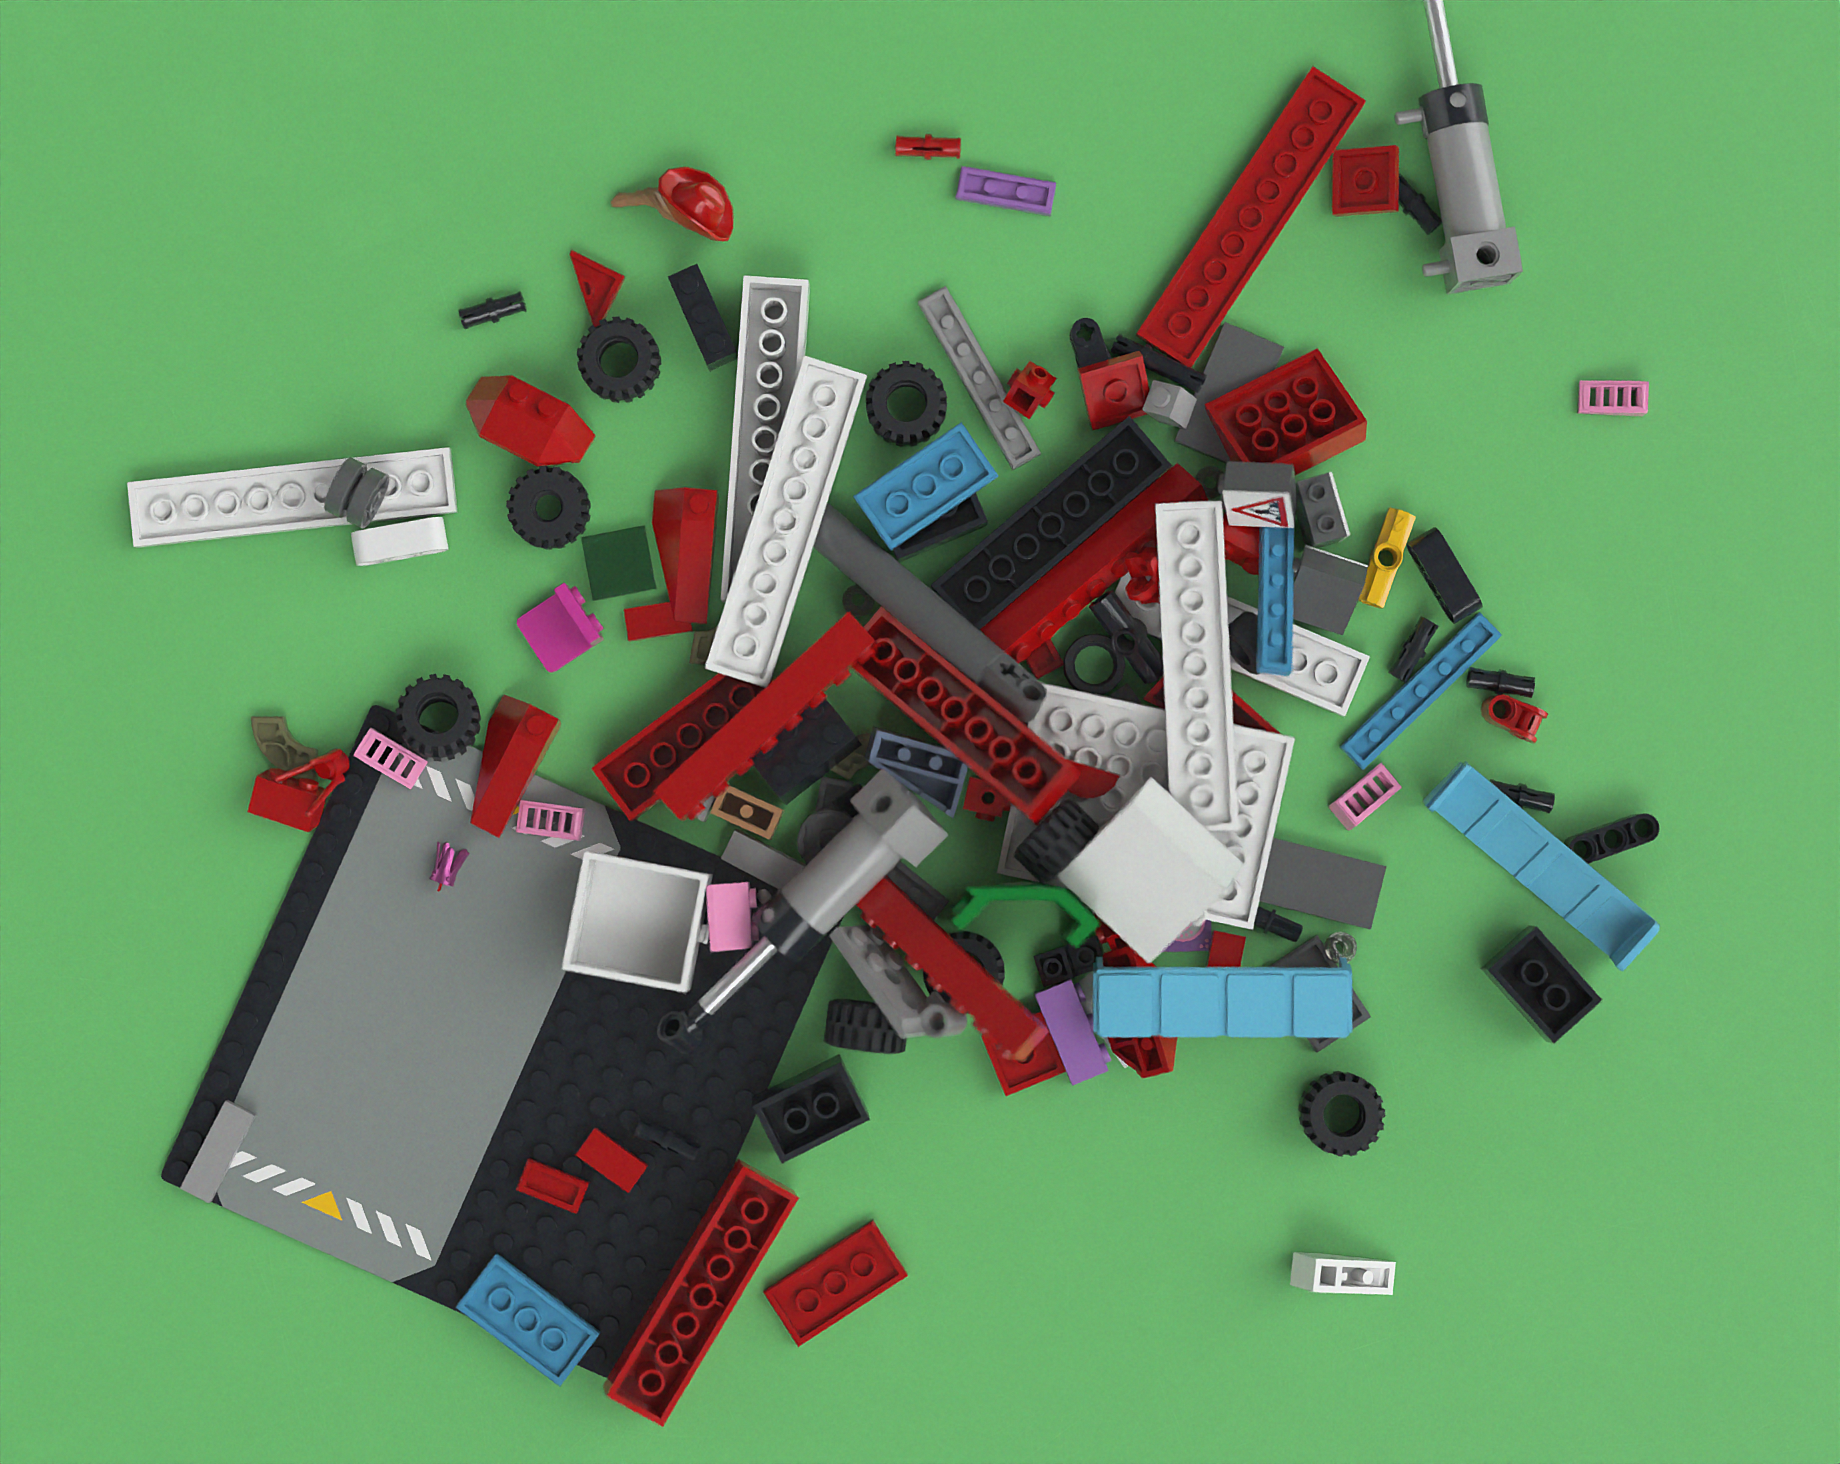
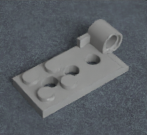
(894, 987)

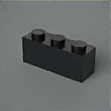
(703, 317)

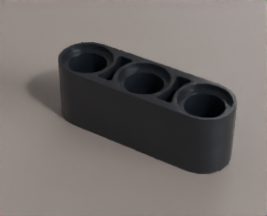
(1444, 575)
(1625, 835)

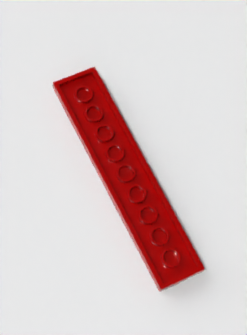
(1251, 218)

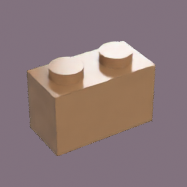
(748, 812)

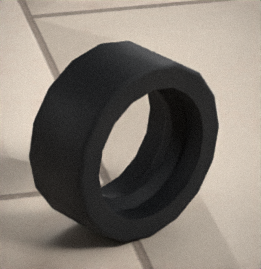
(1070, 671)

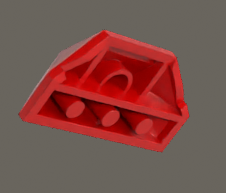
(528, 421)
(1144, 1054)

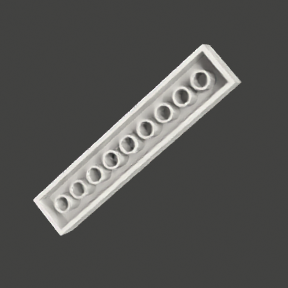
(767, 369)

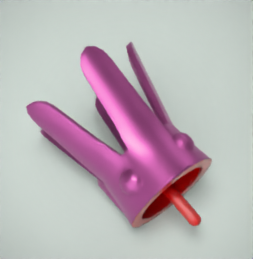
(444, 872)

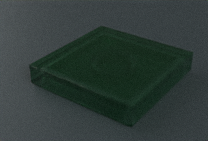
(619, 563)

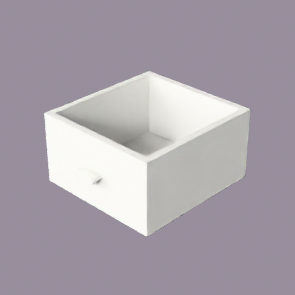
(1151, 871)
(637, 921)

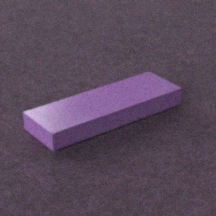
(1006, 191)

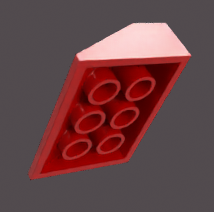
(1289, 416)

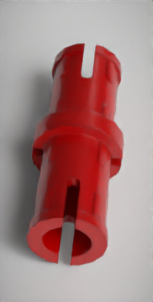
(928, 146)

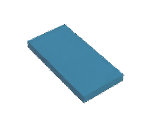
(925, 486)
(528, 1319)

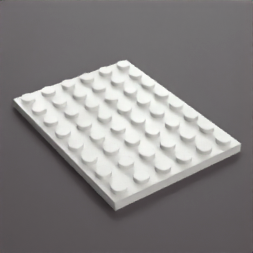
(1133, 743)

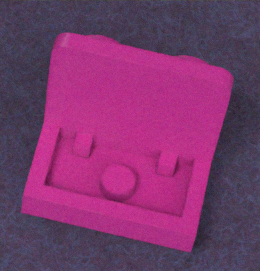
(560, 628)

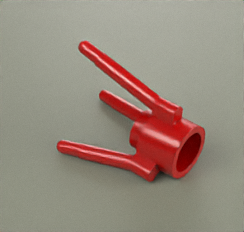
(328, 766)

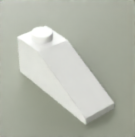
(1342, 1274)

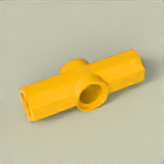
(1392, 538)

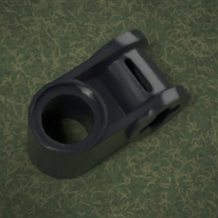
(1092, 351)

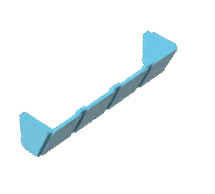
(1543, 864)
(1222, 1001)

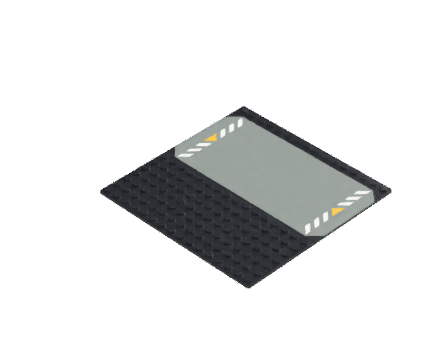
(435, 1044)

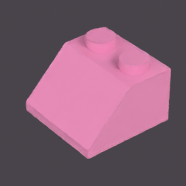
(731, 916)

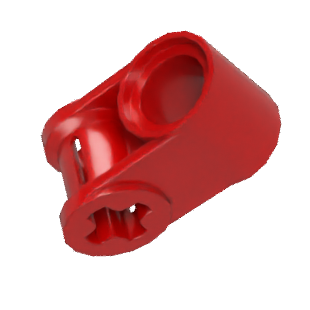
(1519, 718)

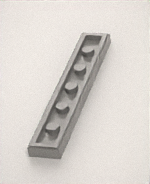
(978, 378)

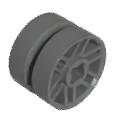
(356, 492)

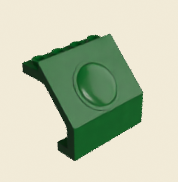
(1075, 934)

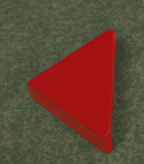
(597, 285)

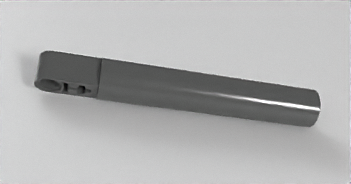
(928, 616)

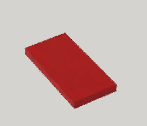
(835, 1283)

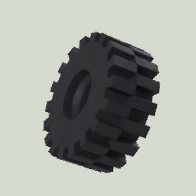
(566, 525)

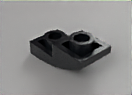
(1068, 961)

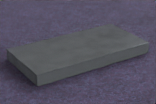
(1233, 362)
(1322, 883)

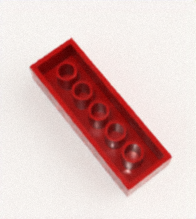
(664, 745)

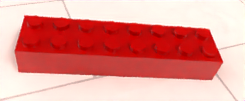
(964, 719)
(700, 1293)

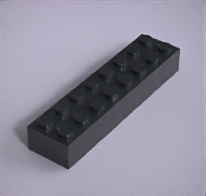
(1052, 524)

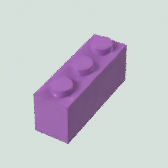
(1072, 1031)

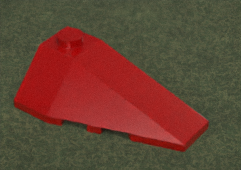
(685, 538)
(511, 755)

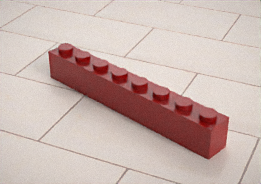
(1088, 568)
(766, 717)
(952, 969)

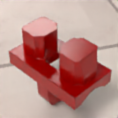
(1139, 567)

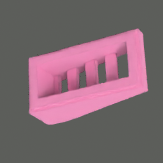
(1626, 409)
(367, 742)
(1344, 813)
(576, 823)

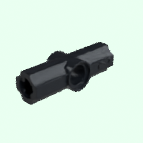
(1119, 621)

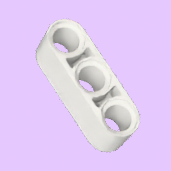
(399, 541)

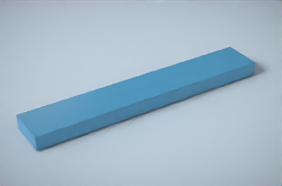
(1275, 601)
(1420, 691)

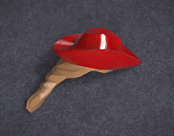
(688, 199)

